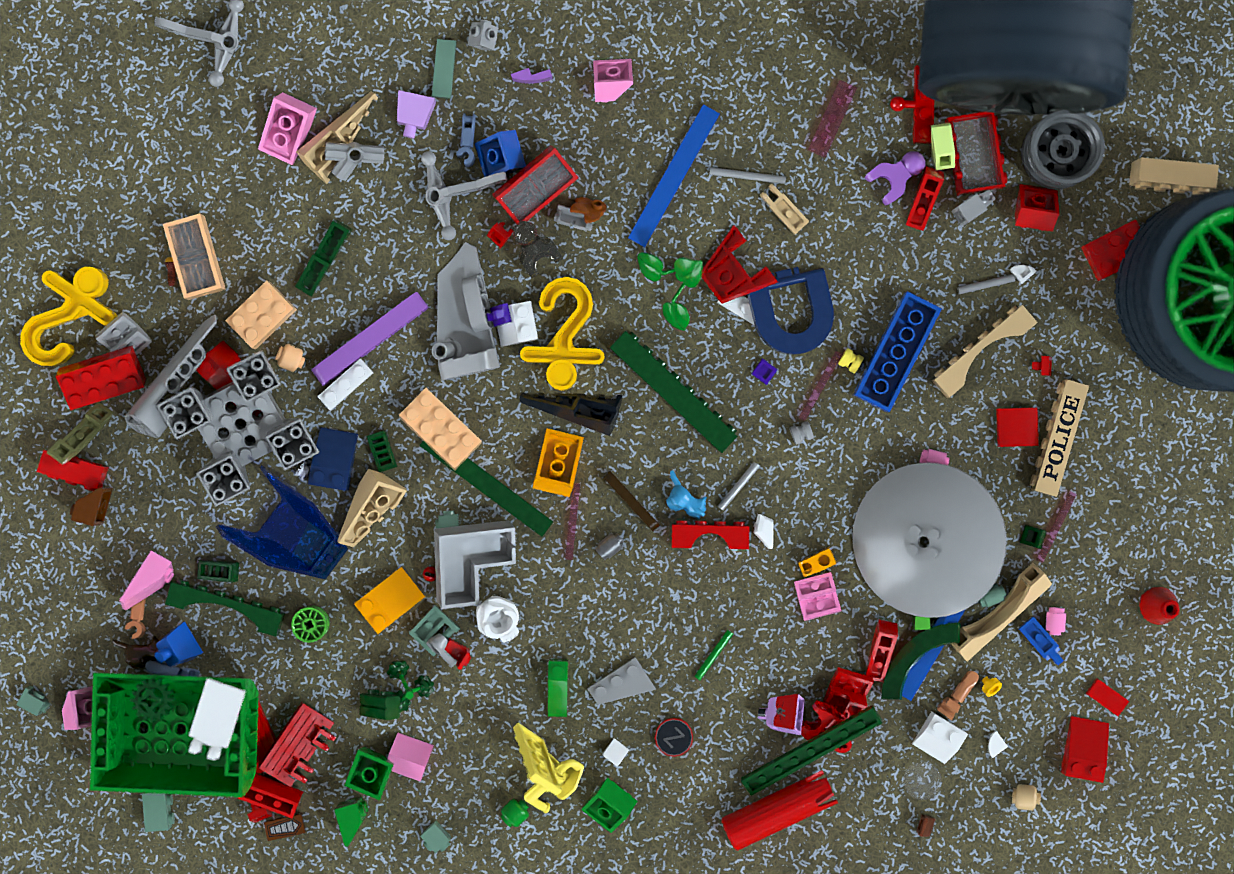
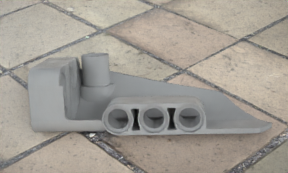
(463, 319)

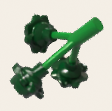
(424, 685)

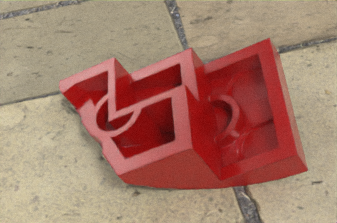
(848, 692)

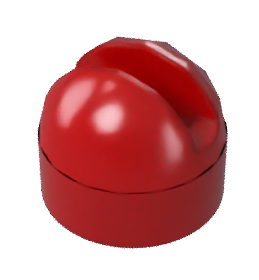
(430, 569)

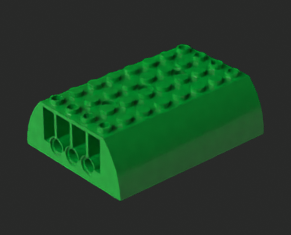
(159, 759)

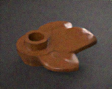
(590, 208)

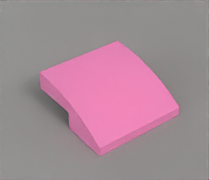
(817, 596)

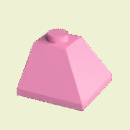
(611, 78)
(78, 709)

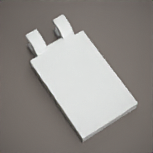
(215, 717)

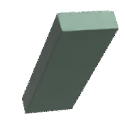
(444, 68)

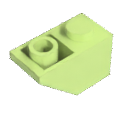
(942, 146)

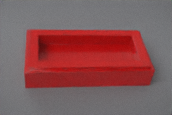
(1107, 697)

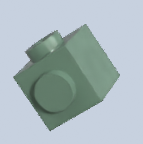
(448, 519)
(435, 837)

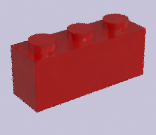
(273, 796)

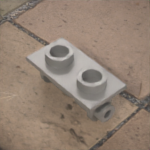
(565, 217)

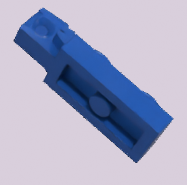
(1041, 640)

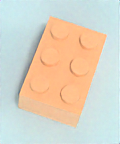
(261, 315)

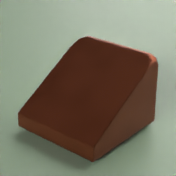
(925, 826)

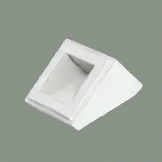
(615, 752)

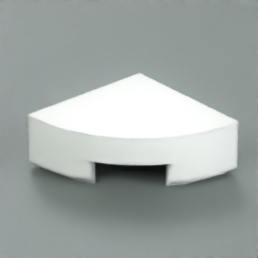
(1022, 272)
(996, 744)

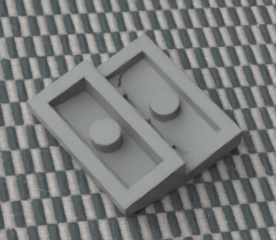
(123, 333)

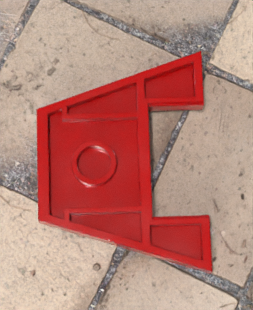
(727, 276)

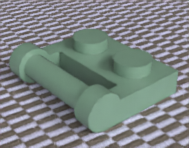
(430, 625)

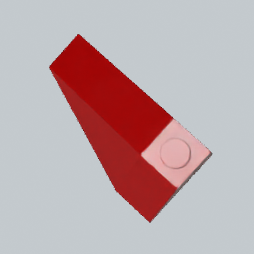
(215, 367)

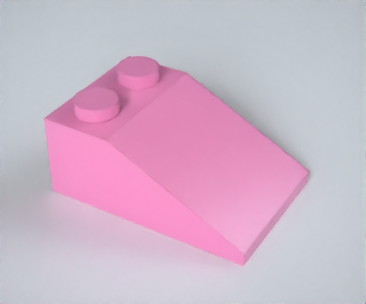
(286, 127)
(148, 580)

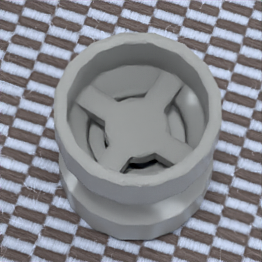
(801, 432)

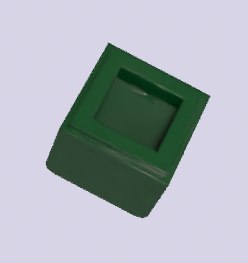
(1033, 536)

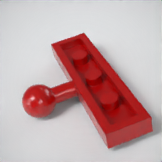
(922, 111)

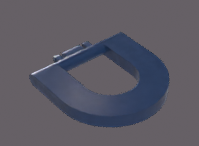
(820, 305)

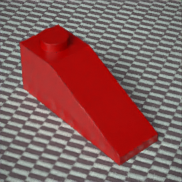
(925, 198)
(881, 649)

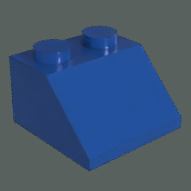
(500, 153)

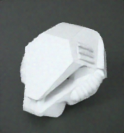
(498, 618)

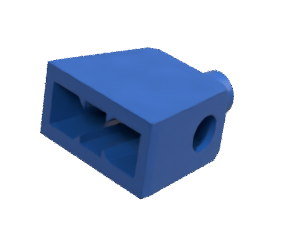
(177, 646)

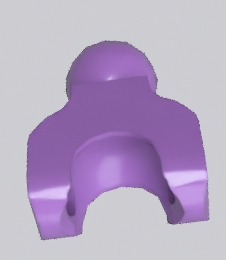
(897, 174)

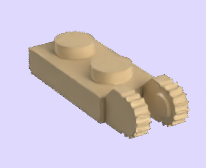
(785, 210)

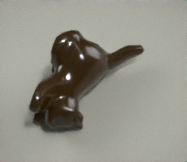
(137, 654)

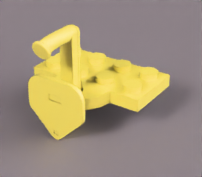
(545, 770)

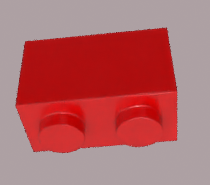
(1036, 208)

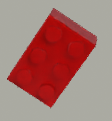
(1107, 251)

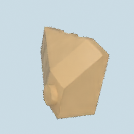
(371, 500)

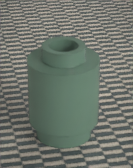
(993, 596)

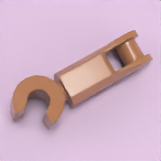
(136, 615)
(950, 706)

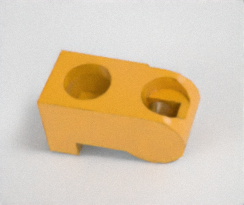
(817, 562)

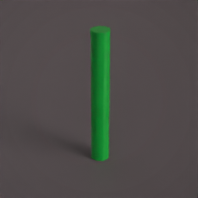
(713, 655)

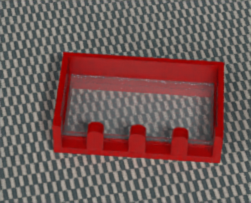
(977, 153)

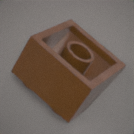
(92, 507)

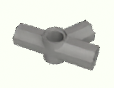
(347, 163)

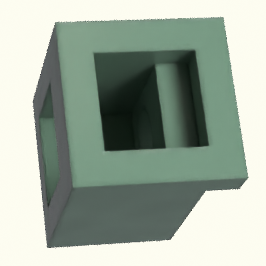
(33, 701)

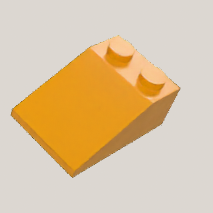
(558, 462)
(389, 600)

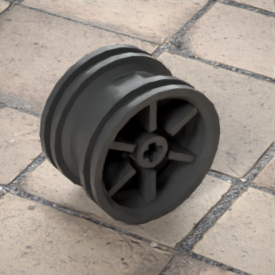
(1088, 138)

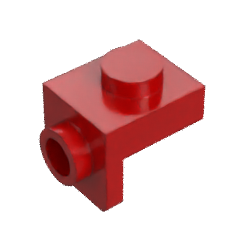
(458, 652)

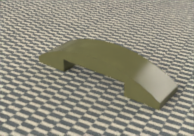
(81, 435)

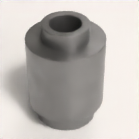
(609, 546)

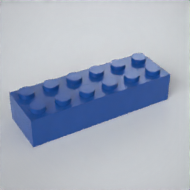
(897, 352)

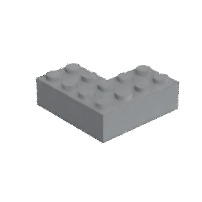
(463, 551)

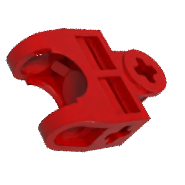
(828, 718)

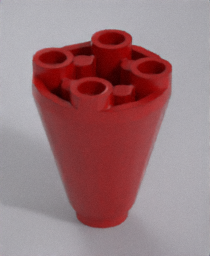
(1159, 605)

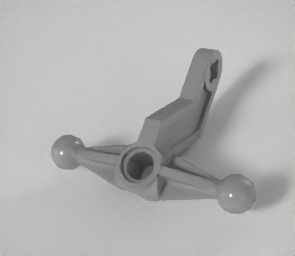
(222, 53)
(441, 203)

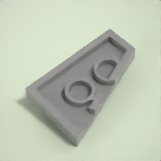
(622, 683)

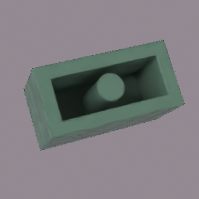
(157, 811)

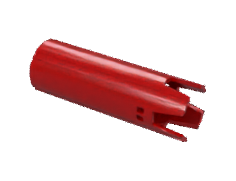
(778, 811)

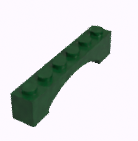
(266, 619)

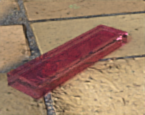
(832, 119)

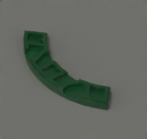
(912, 653)

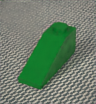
(557, 687)

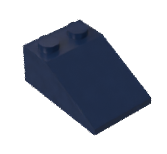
(335, 459)

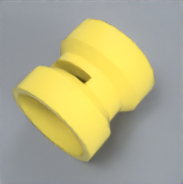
(850, 360)

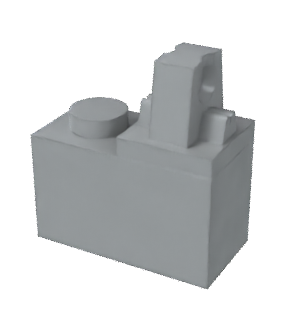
(973, 207)

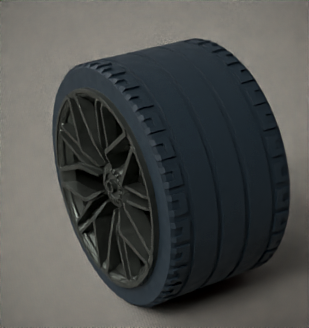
(1026, 54)

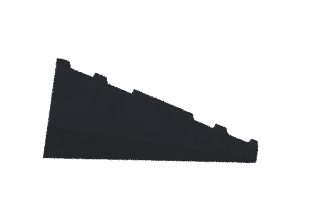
(592, 413)

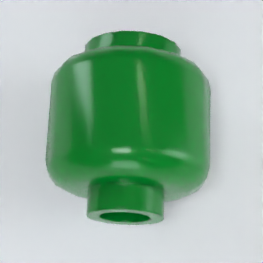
(515, 812)

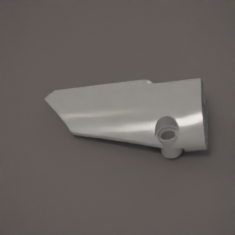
(144, 415)

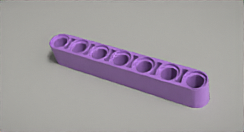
(369, 338)

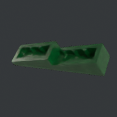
(323, 257)

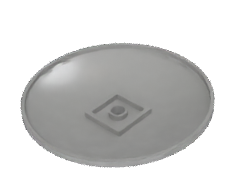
(962, 532)

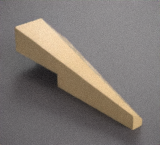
(339, 131)

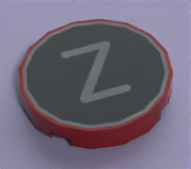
(673, 737)

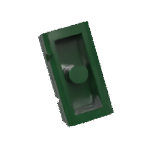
(379, 705)

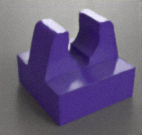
(499, 315)

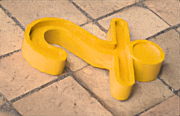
(79, 302)
(560, 351)

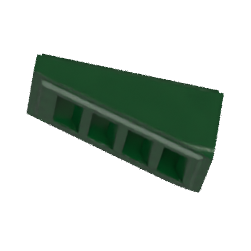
(388, 449)
(230, 569)

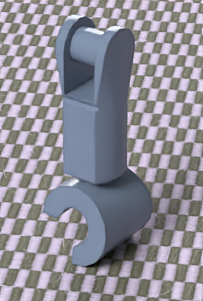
(467, 140)
(163, 669)

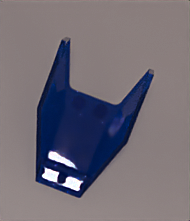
(292, 537)

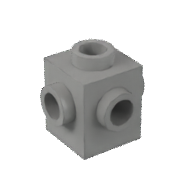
(483, 35)

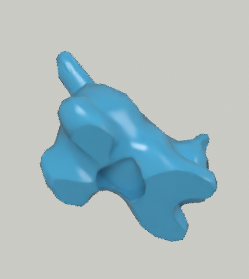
(682, 499)

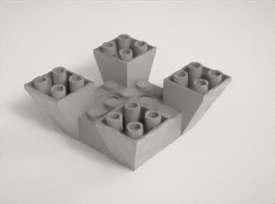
(250, 390)

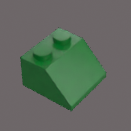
(369, 773)
(609, 805)
(350, 816)

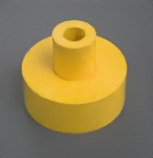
(991, 686)

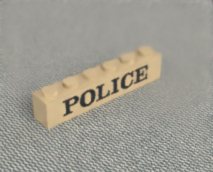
(1059, 437)

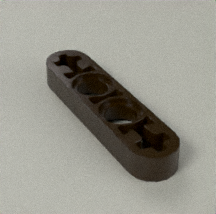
(631, 501)

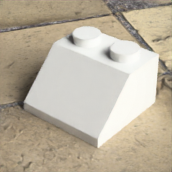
(522, 327)
(939, 738)

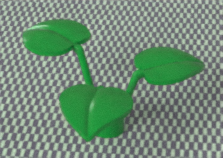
(686, 270)

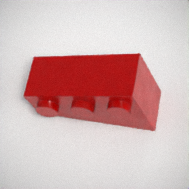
(74, 471)

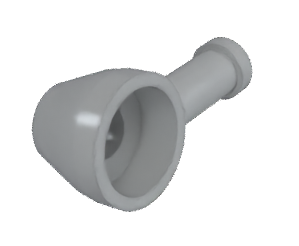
(437, 644)

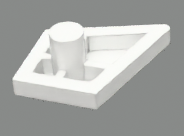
(764, 530)

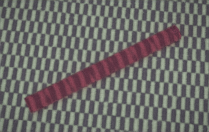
(820, 385)
(572, 521)
(1056, 527)

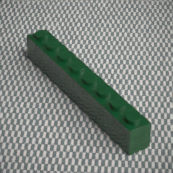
(673, 391)

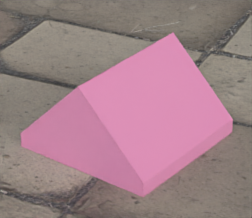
(409, 756)

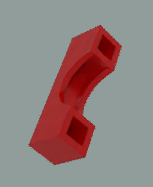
(685, 534)

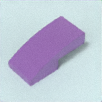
(525, 76)

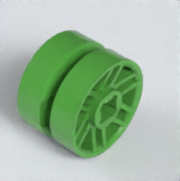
(301, 626)

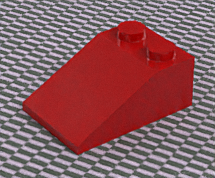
(1086, 749)

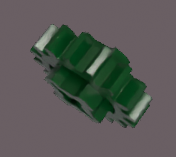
(151, 706)

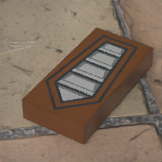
(284, 827)

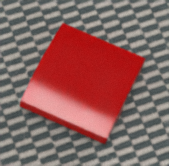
(1017, 427)

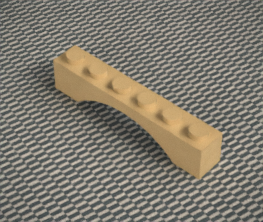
(954, 376)
(1026, 590)

